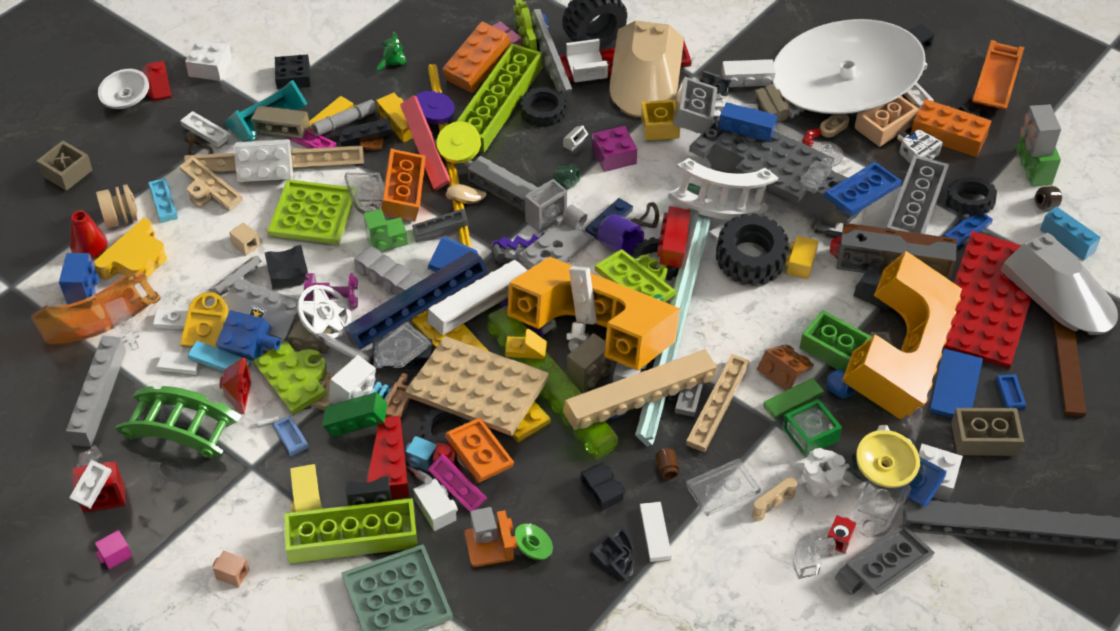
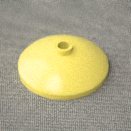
(893, 451)

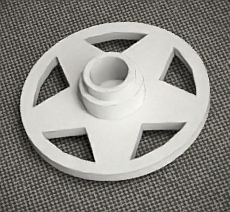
(323, 311)

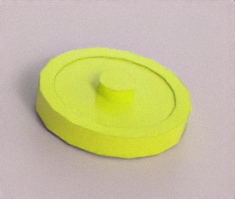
(458, 142)

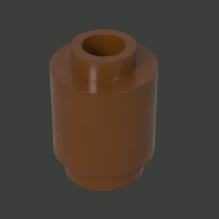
(667, 463)

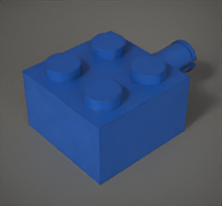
(246, 335)

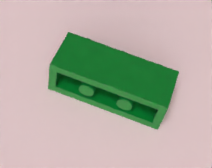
(354, 414)

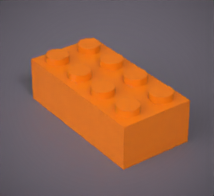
(477, 57)
(952, 126)
(403, 185)

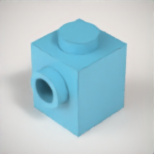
(420, 453)

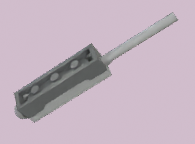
(498, 181)

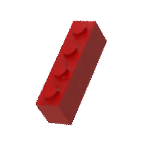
(673, 236)

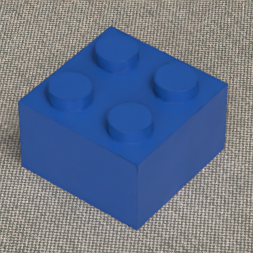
(78, 277)

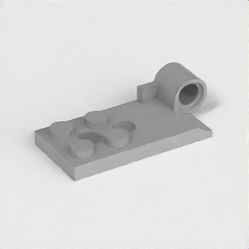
(566, 234)

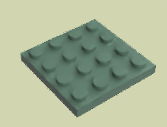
(397, 593)

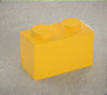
(802, 256)

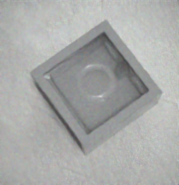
(545, 205)

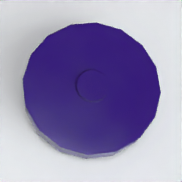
(436, 107)

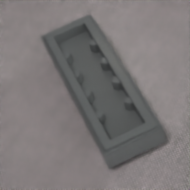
(440, 225)

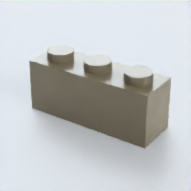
(280, 122)

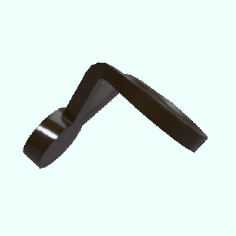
(190, 138)
(655, 222)

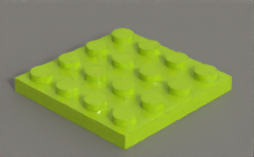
(311, 212)

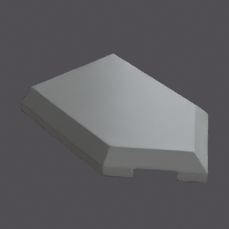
(342, 347)

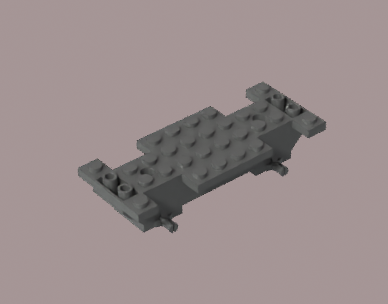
(784, 158)

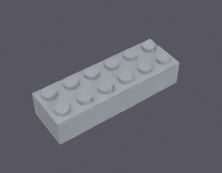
(918, 195)

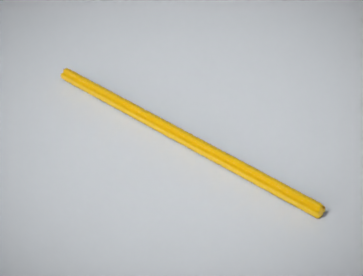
(451, 167)

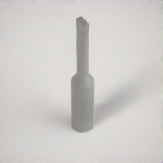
(420, 475)

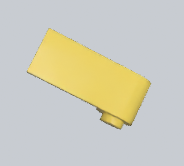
(305, 489)

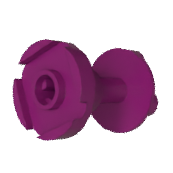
(345, 291)

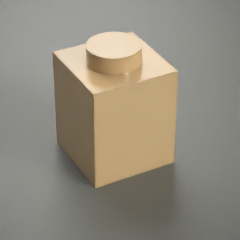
(244, 238)

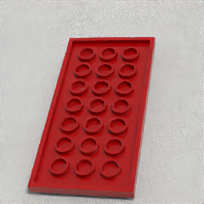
(990, 304)

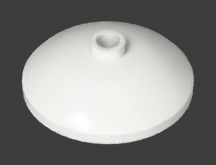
(123, 89)

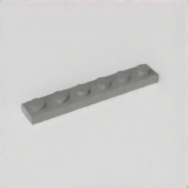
(550, 53)

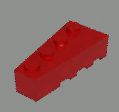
(389, 457)

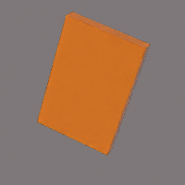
(479, 449)

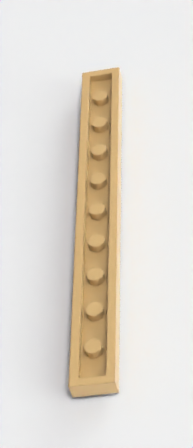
(300, 158)

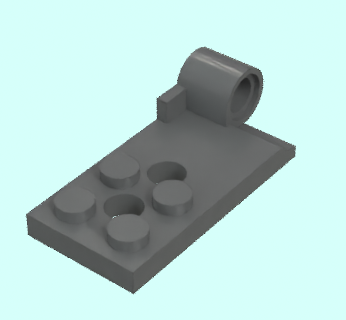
(875, 571)

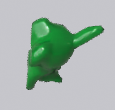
(393, 53)

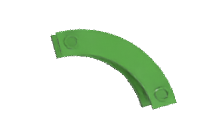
(181, 398)

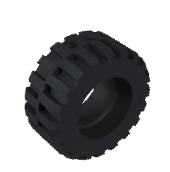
(605, 28)
(753, 230)

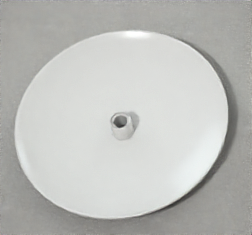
(848, 66)

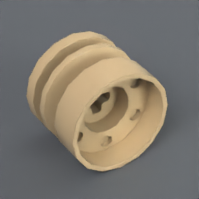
(117, 206)

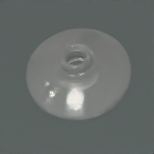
(830, 149)

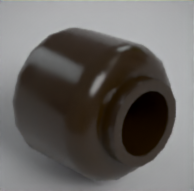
(1048, 197)

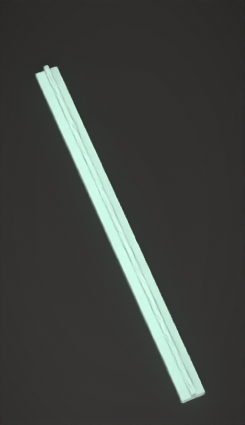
(683, 289)

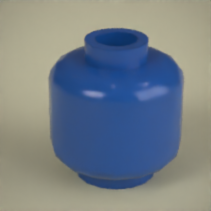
(837, 386)

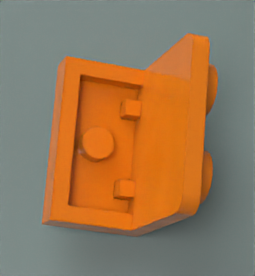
(496, 550)

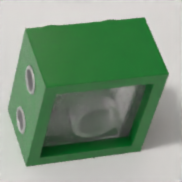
(811, 427)

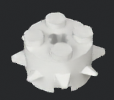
(823, 473)

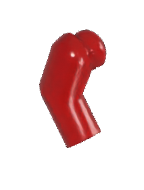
(807, 139)

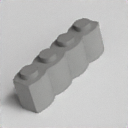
(385, 271)

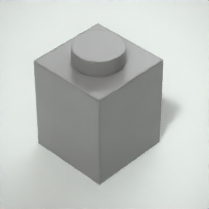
(483, 525)

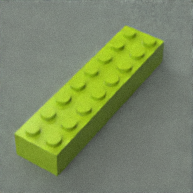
(502, 92)

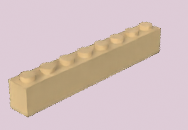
(639, 389)

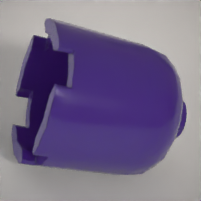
(619, 233)

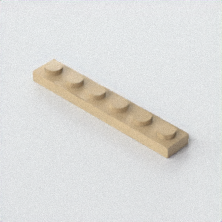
(717, 403)

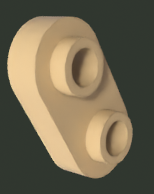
(834, 125)

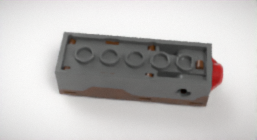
(867, 244)

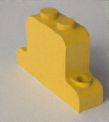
(132, 253)

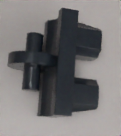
(717, 81)

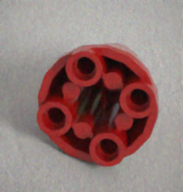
(86, 236)

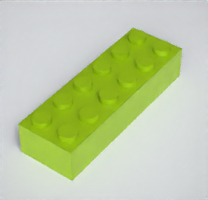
(350, 530)

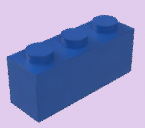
(747, 122)

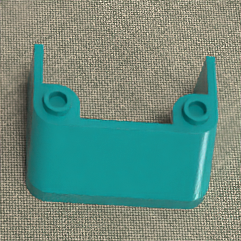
(286, 98)

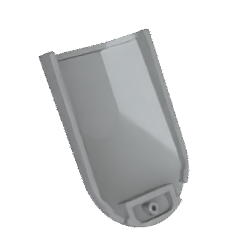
(1061, 285)

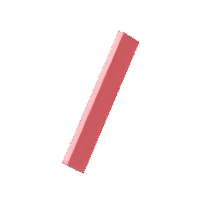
(425, 142)

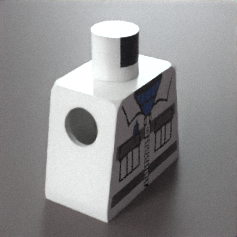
(919, 144)

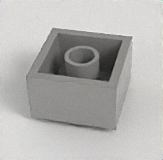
(1040, 130)

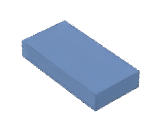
(290, 435)

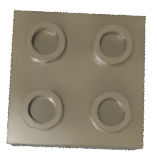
(64, 165)
(587, 363)

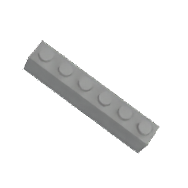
(96, 391)

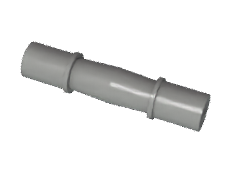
(343, 117)

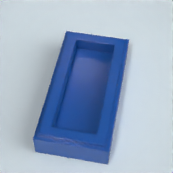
(1010, 391)

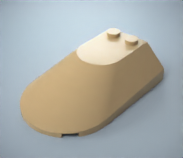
(645, 65)

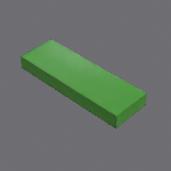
(793, 398)

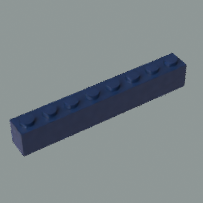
(415, 299)

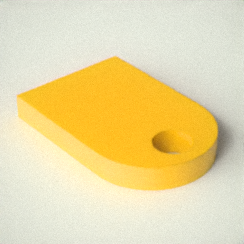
(204, 322)

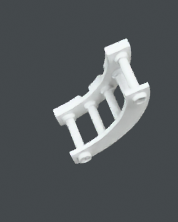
(721, 208)

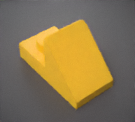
(526, 347)

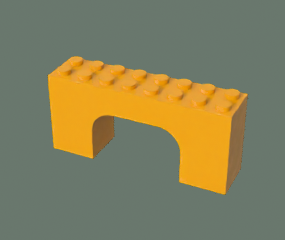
(927, 304)
(635, 322)

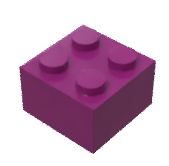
(614, 148)

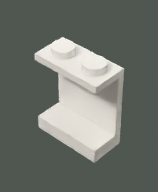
(586, 60)

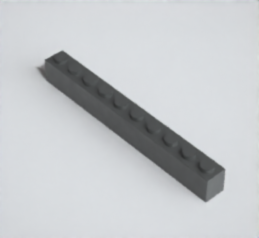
(1013, 524)

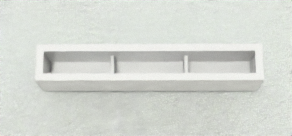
(474, 298)

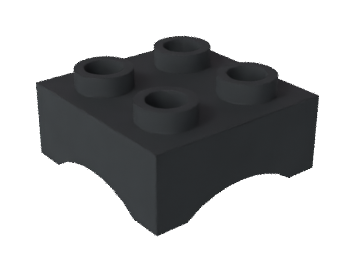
(292, 68)
(286, 267)
(868, 284)
(368, 492)

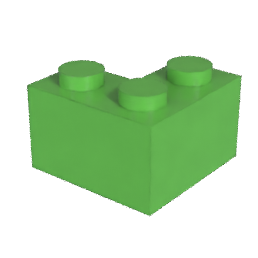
(382, 233)

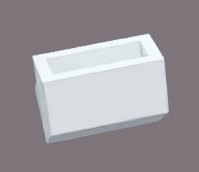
(568, 141)

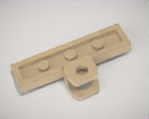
(208, 185)

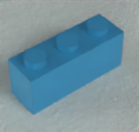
(1070, 233)

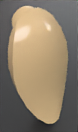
(465, 194)

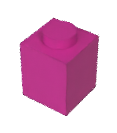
(112, 550)

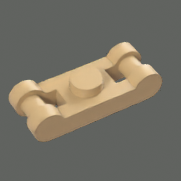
(774, 498)

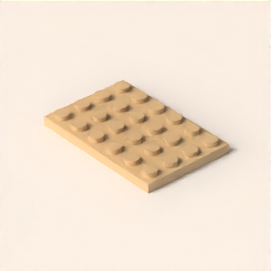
(477, 385)

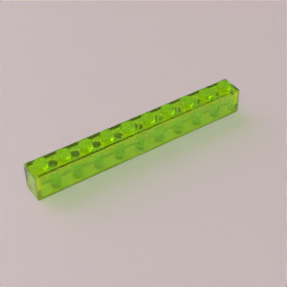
(598, 437)

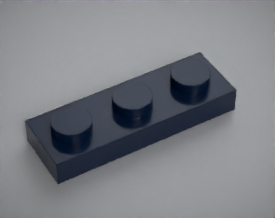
(618, 207)

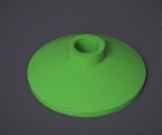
(533, 541)

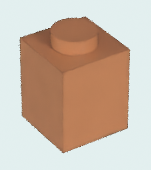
(230, 568)

